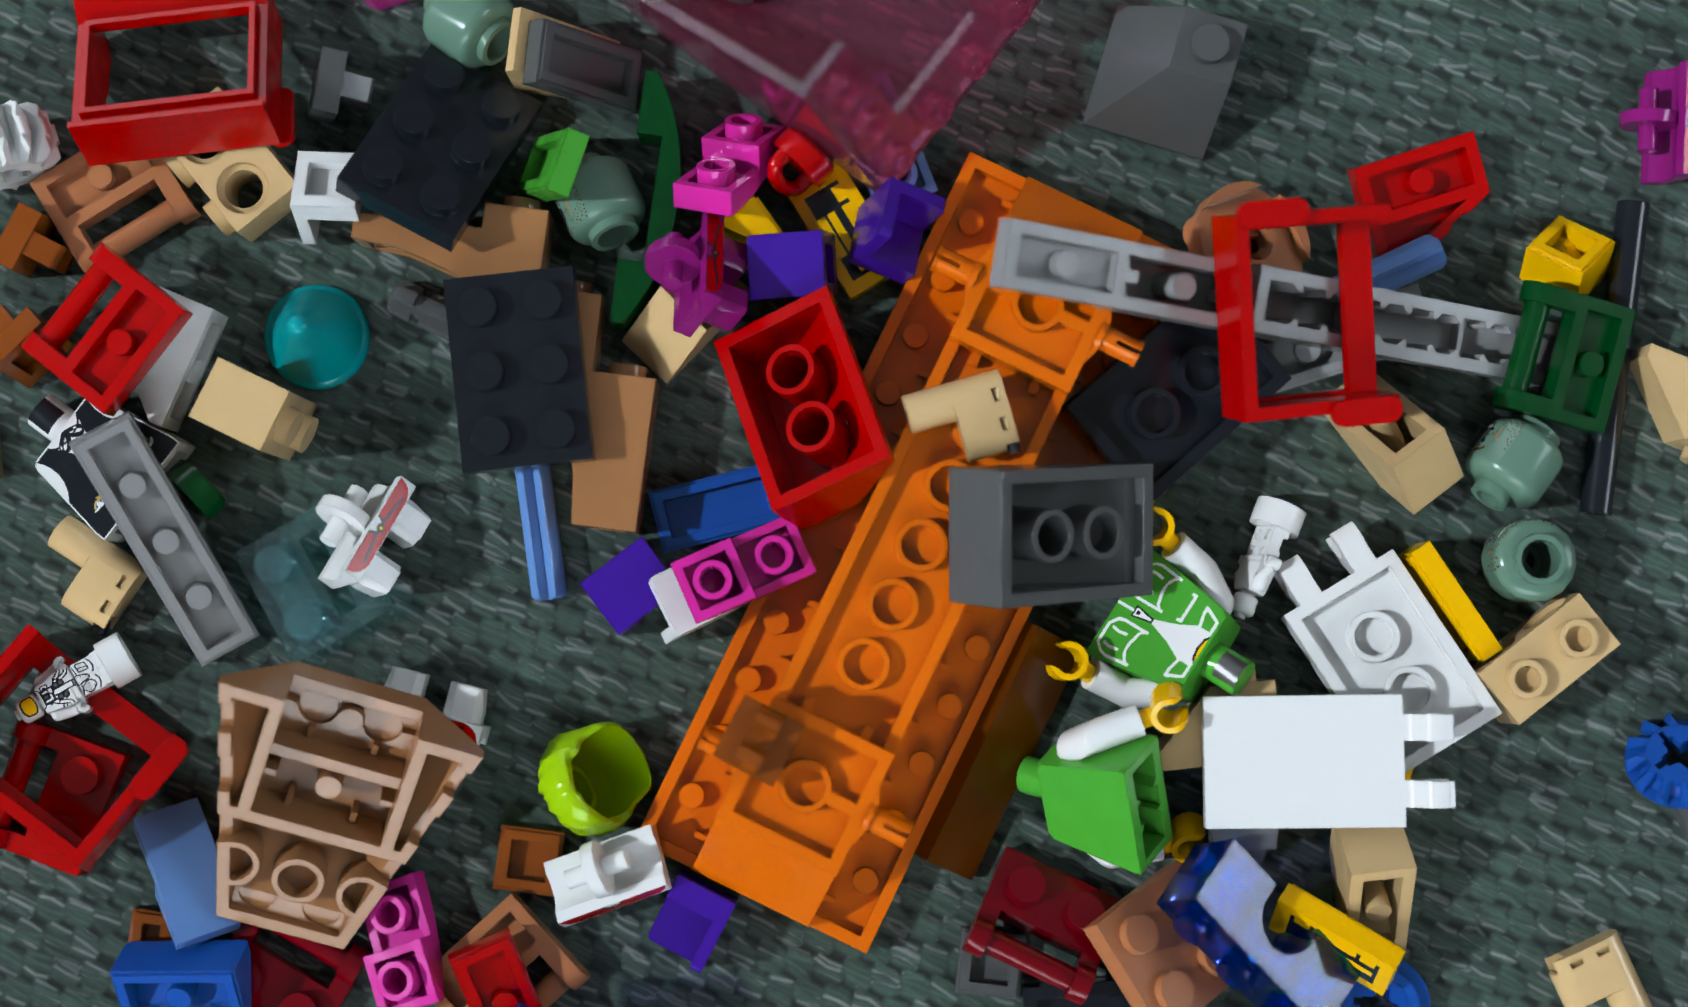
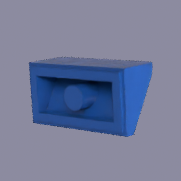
(195, 976)

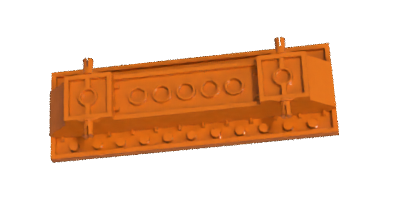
(870, 642)

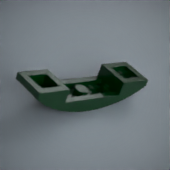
(660, 129)

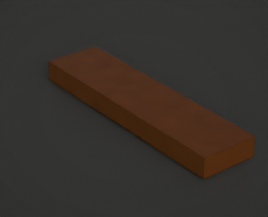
(990, 761)

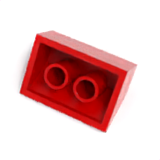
(806, 409)

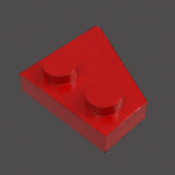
(1425, 189)

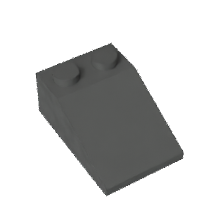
(1050, 533)

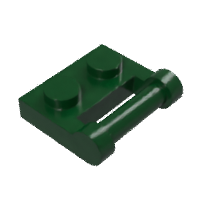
(1582, 361)

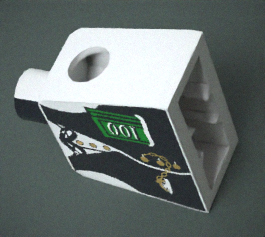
(66, 474)

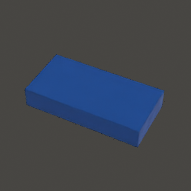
(710, 509)

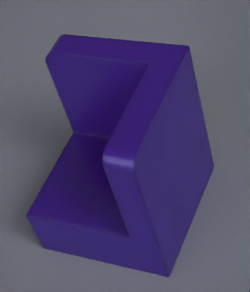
(892, 227)
(791, 264)
(623, 587)
(692, 918)

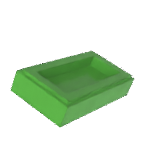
(552, 165)

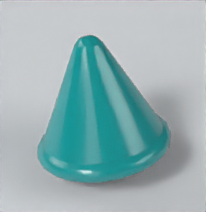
(317, 337)

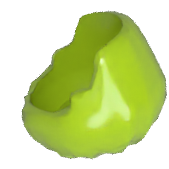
(594, 778)

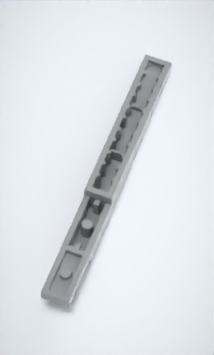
(1286, 302)

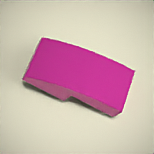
(730, 167)
(743, 569)
(405, 946)

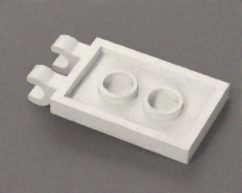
(1382, 638)
(1315, 761)

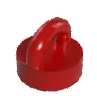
(804, 156)

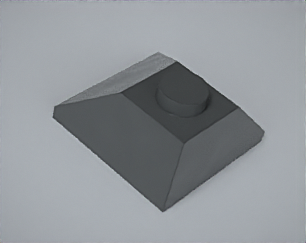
(1165, 76)

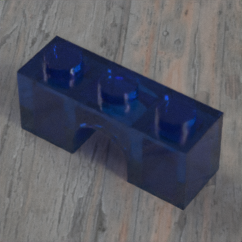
(1220, 907)

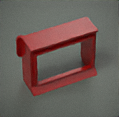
(186, 123)
(1359, 400)
(166, 750)

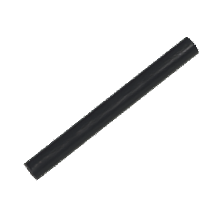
(1621, 289)

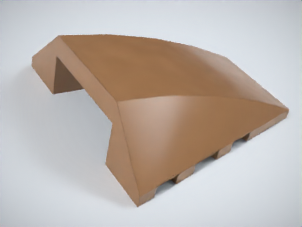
(325, 795)

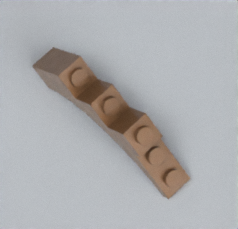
(622, 402)

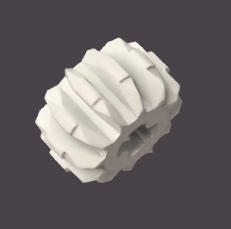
(26, 144)

